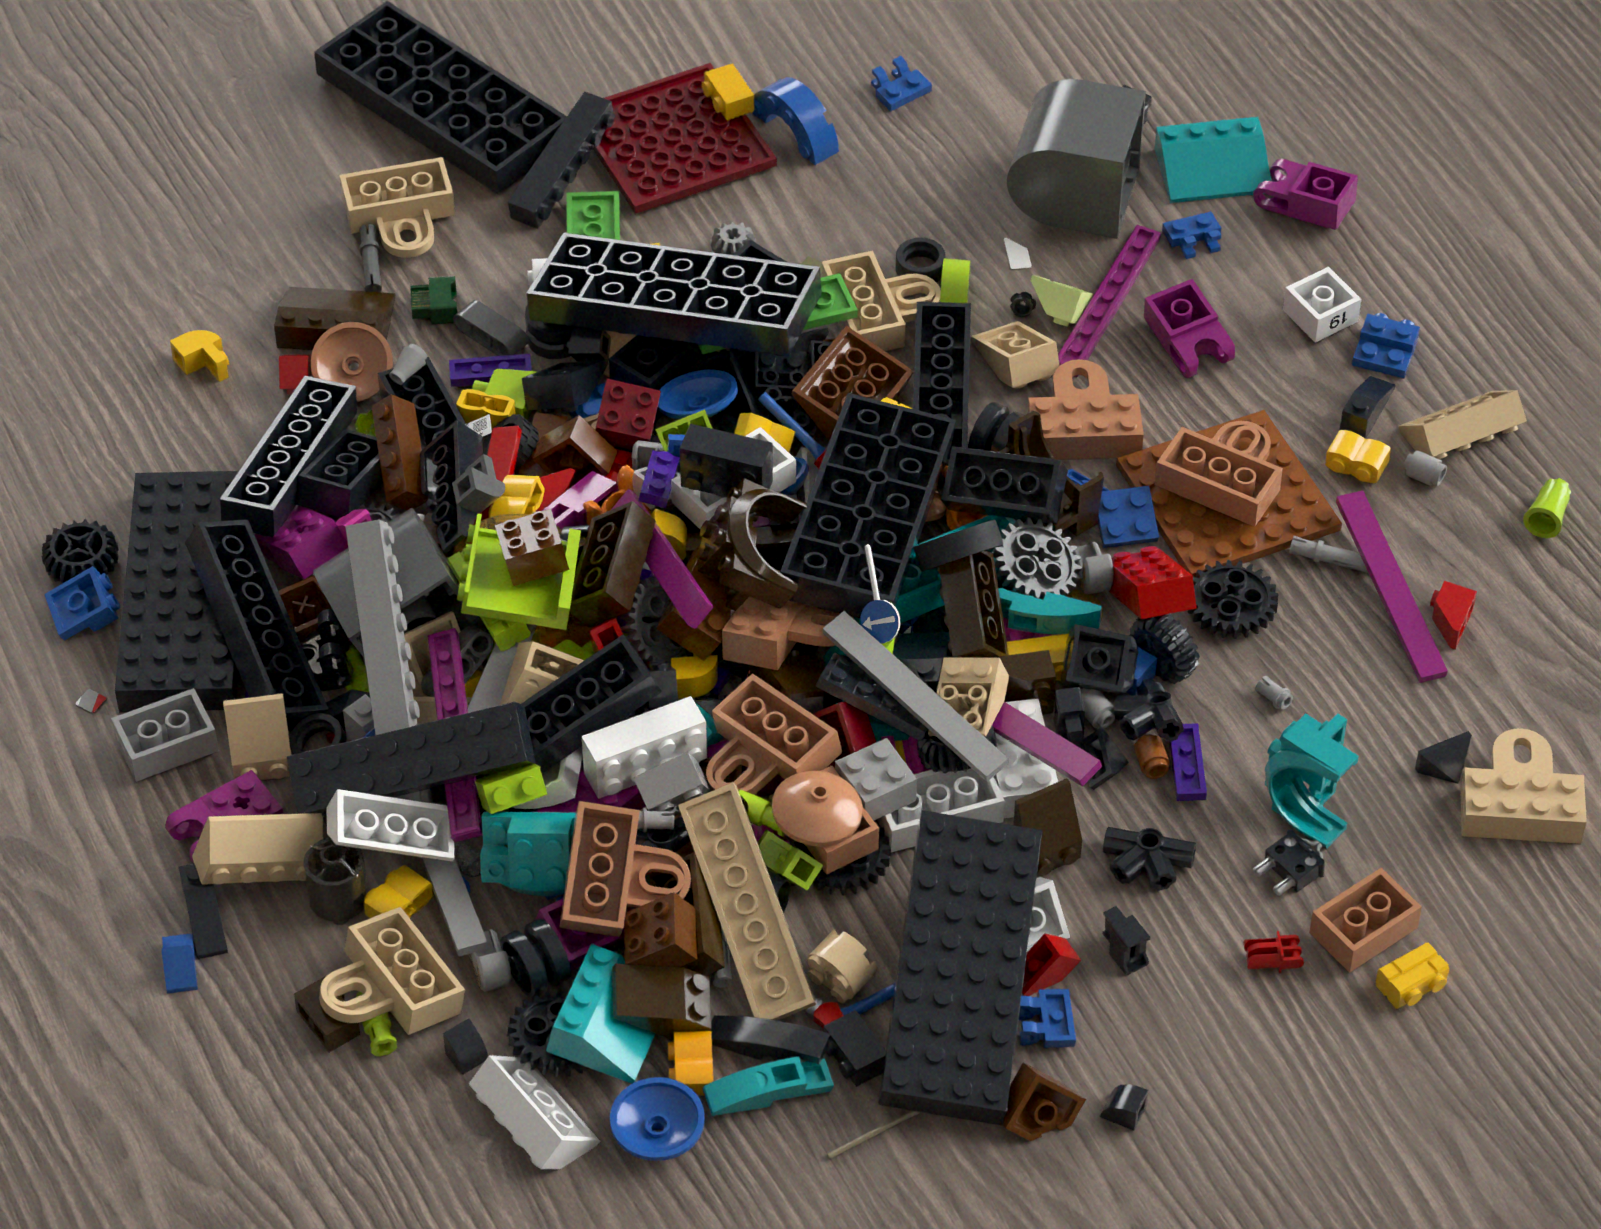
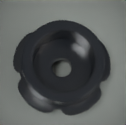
(1019, 309)

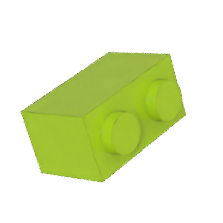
(510, 788)

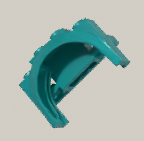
(1314, 755)
(535, 852)

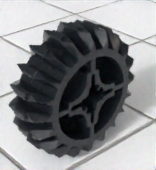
(79, 546)
(1169, 643)
(940, 757)

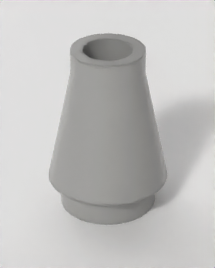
(410, 361)

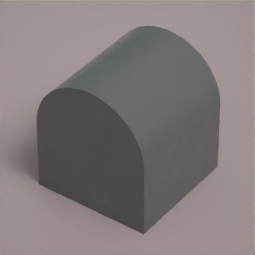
(1079, 156)
(423, 575)

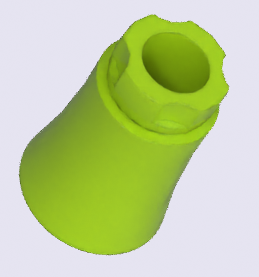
(1547, 511)

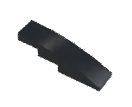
(768, 1037)

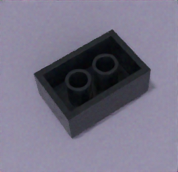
(720, 460)

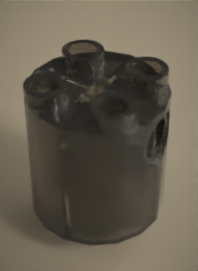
(335, 880)

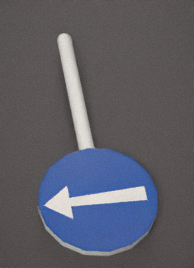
(879, 616)

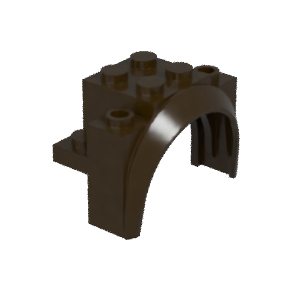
(1079, 503)
(730, 545)

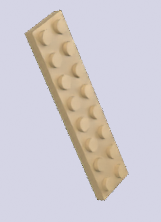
(747, 904)

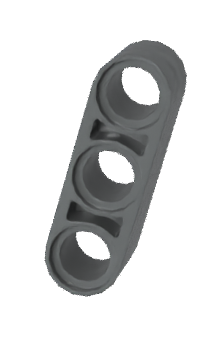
(490, 329)
(471, 656)

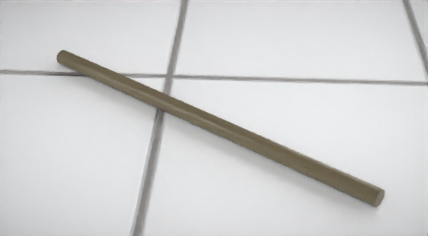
(867, 1136)

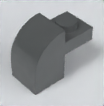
(478, 486)

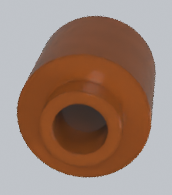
(1151, 756)

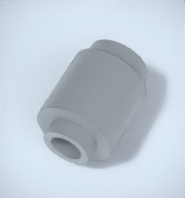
(1425, 468)
(1097, 708)

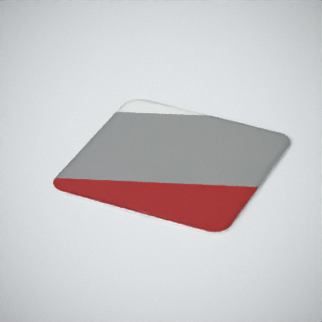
(91, 700)

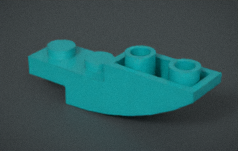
(1048, 616)
(765, 1083)

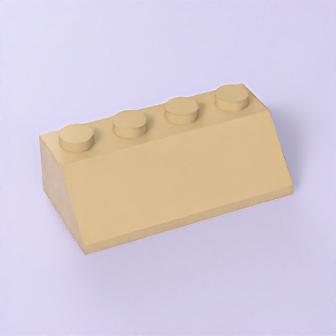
(1465, 423)
(256, 847)

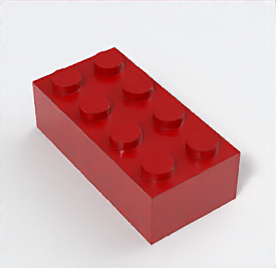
(1152, 583)

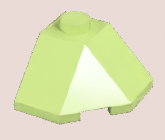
(1061, 300)

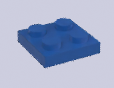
(1127, 517)

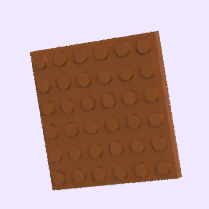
(1206, 536)

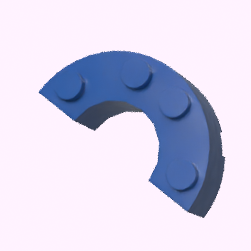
(802, 113)

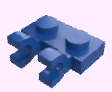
(903, 89)
(1189, 230)
(1055, 1018)

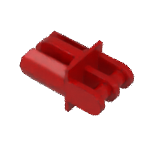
(1274, 952)

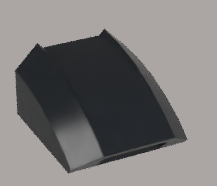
(1099, 660)

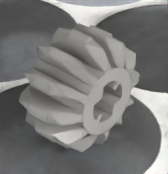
(730, 238)

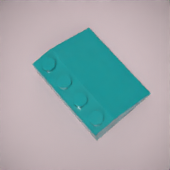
(1212, 159)
(586, 1024)

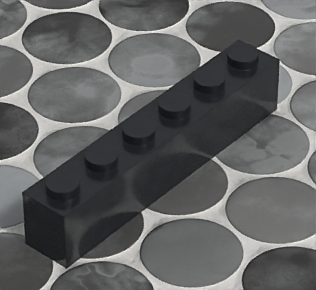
(561, 160)

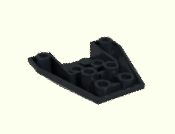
(777, 377)

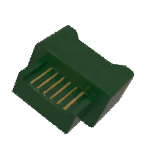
(435, 300)

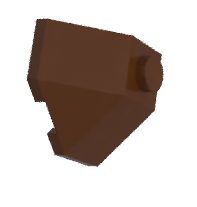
(1039, 1104)

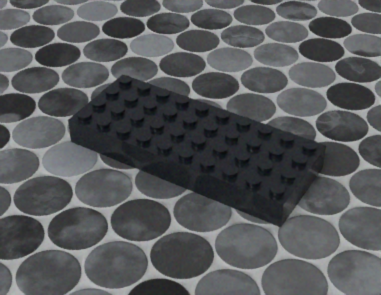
(440, 95)
(675, 294)
(869, 492)
(167, 621)
(961, 968)

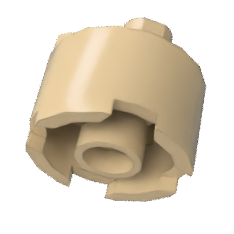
(840, 965)

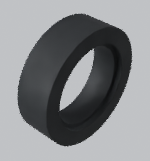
(958, 545)

